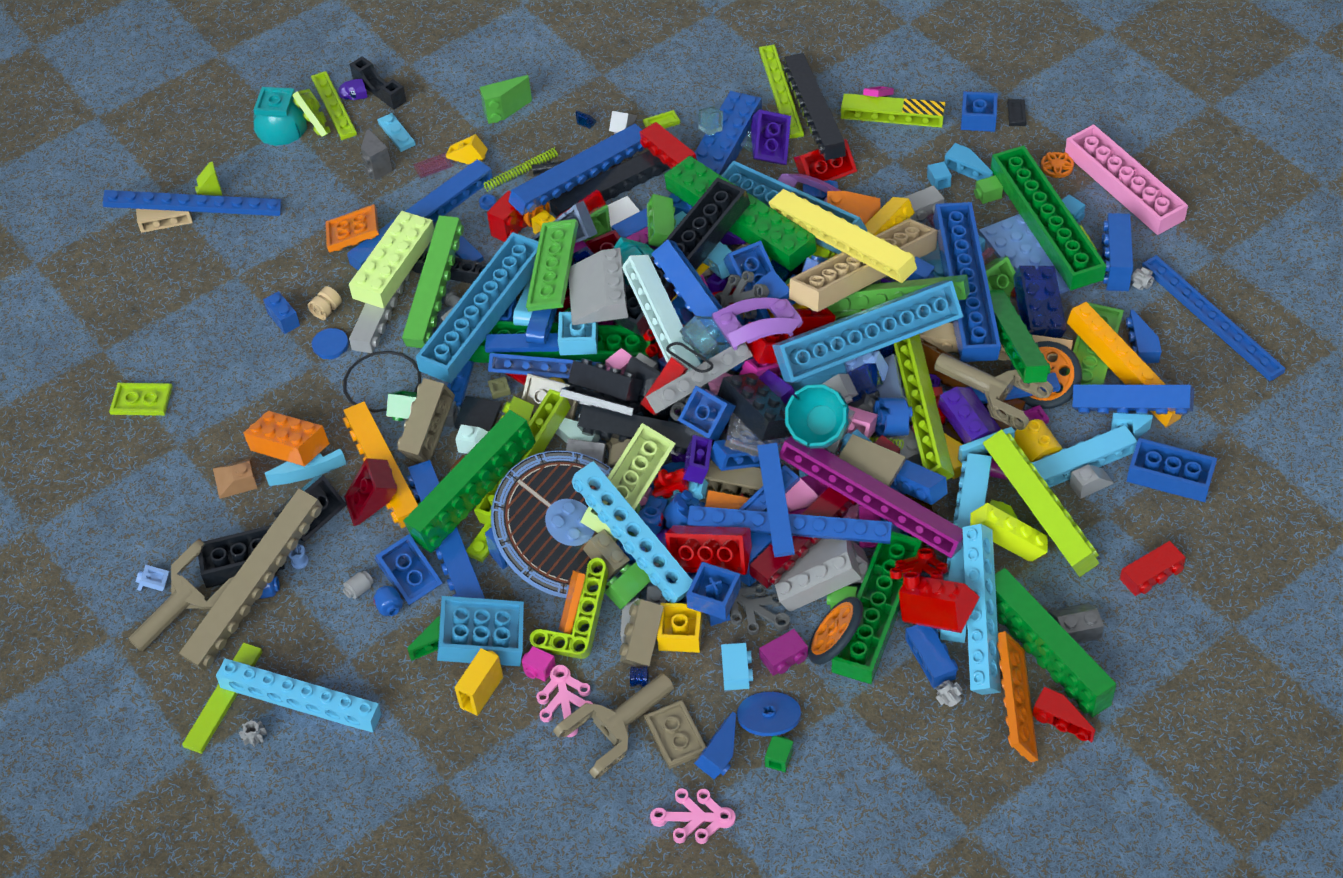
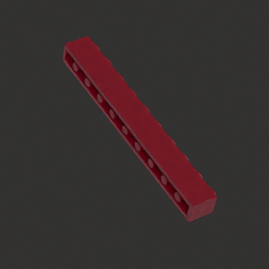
(830, 503)

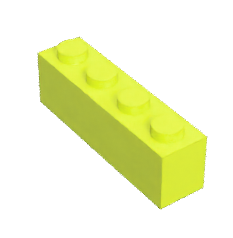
(1011, 532)

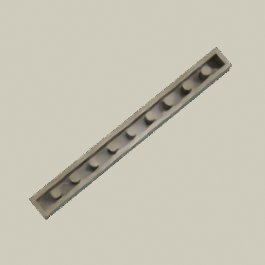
(251, 580)

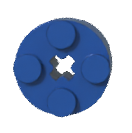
(892, 416)
(678, 509)

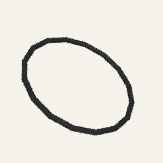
(367, 356)

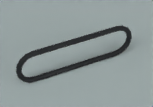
(686, 347)

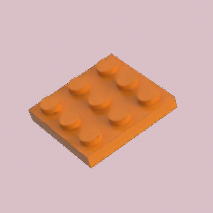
(352, 228)

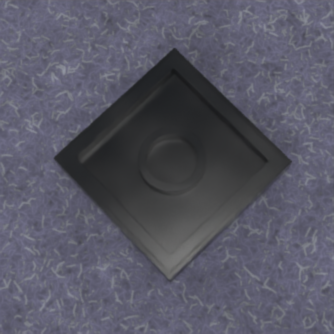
(478, 413)

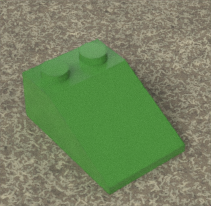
(505, 98)

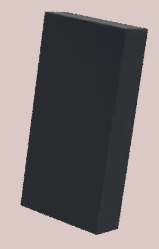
(1016, 112)

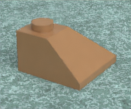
(235, 478)

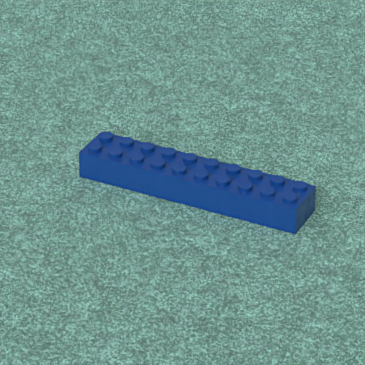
(722, 148)
(962, 255)

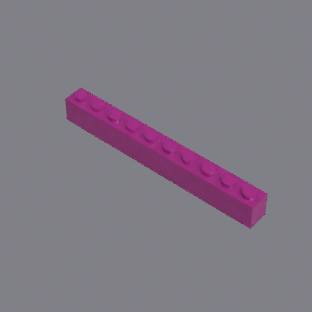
(875, 496)

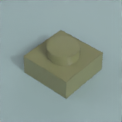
(499, 387)

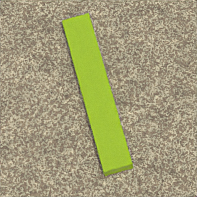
(333, 105)
(217, 705)

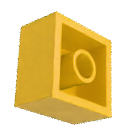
(679, 628)

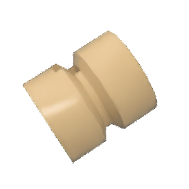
(325, 301)

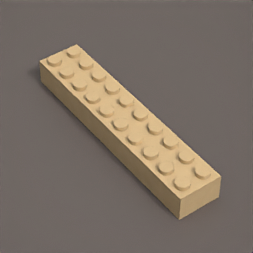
(846, 275)

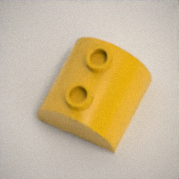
(1037, 440)

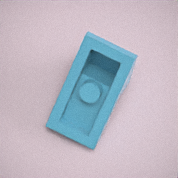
(1136, 423)

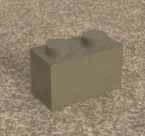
(605, 547)

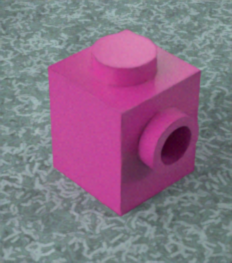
(538, 664)

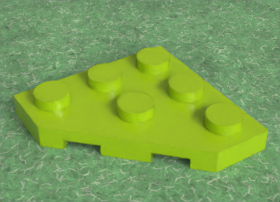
(310, 106)

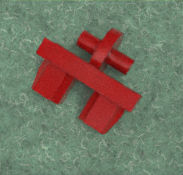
(667, 483)

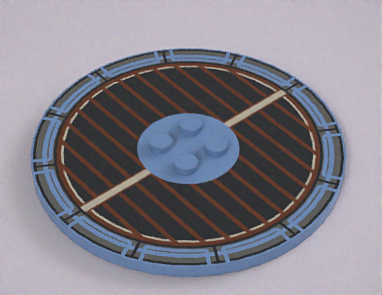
(540, 518)

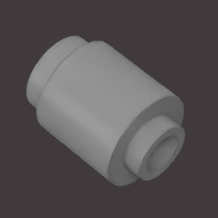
(357, 585)

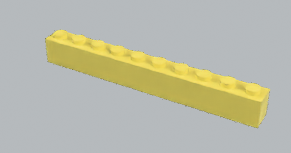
(845, 236)

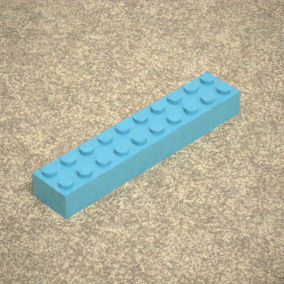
(971, 496)

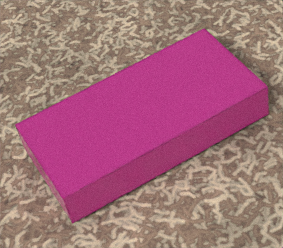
(878, 91)

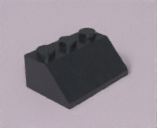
(649, 376)
(328, 497)

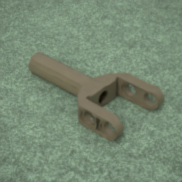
(995, 388)
(182, 597)
(615, 722)

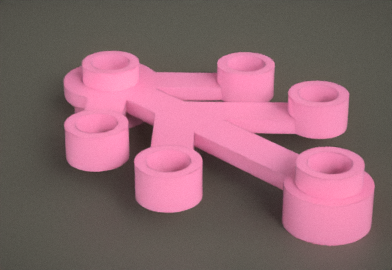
(563, 696)
(695, 817)

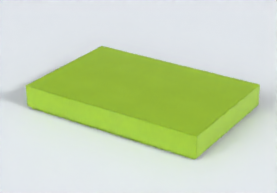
(141, 399)

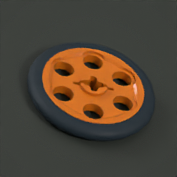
(1067, 359)
(835, 630)

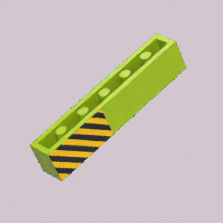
(893, 110)

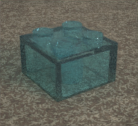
(704, 337)

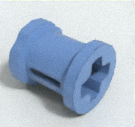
(298, 557)

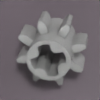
(1142, 278)
(948, 693)
(252, 732)

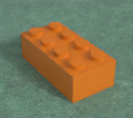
(286, 438)

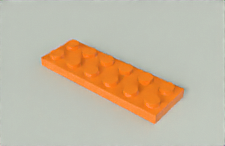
(1017, 697)

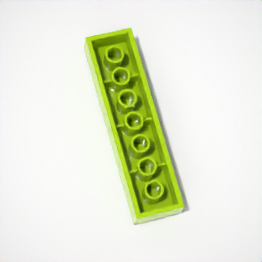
(1042, 502)

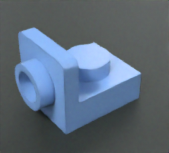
(152, 578)

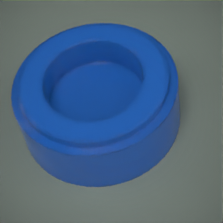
(487, 201)

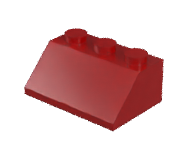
(815, 165)

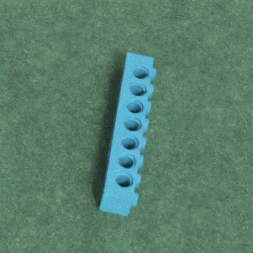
(632, 522)
(982, 623)
(298, 695)

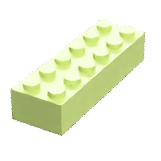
(392, 259)
(634, 471)

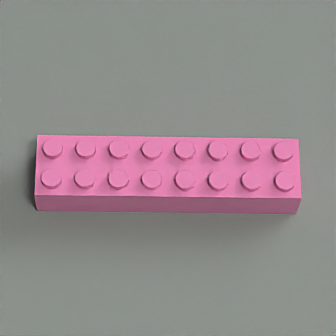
(1126, 179)

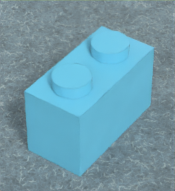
(735, 666)

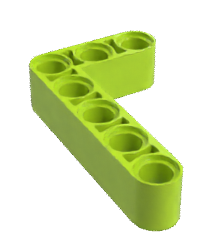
(582, 617)

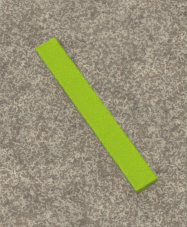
(780, 88)

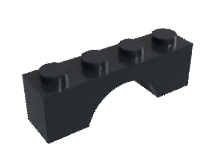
(389, 92)

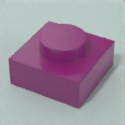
(1037, 413)

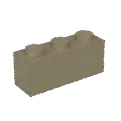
(641, 633)

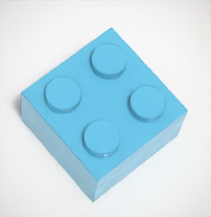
(576, 339)

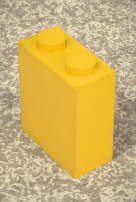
(479, 681)

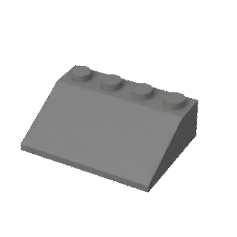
(598, 288)
(821, 571)

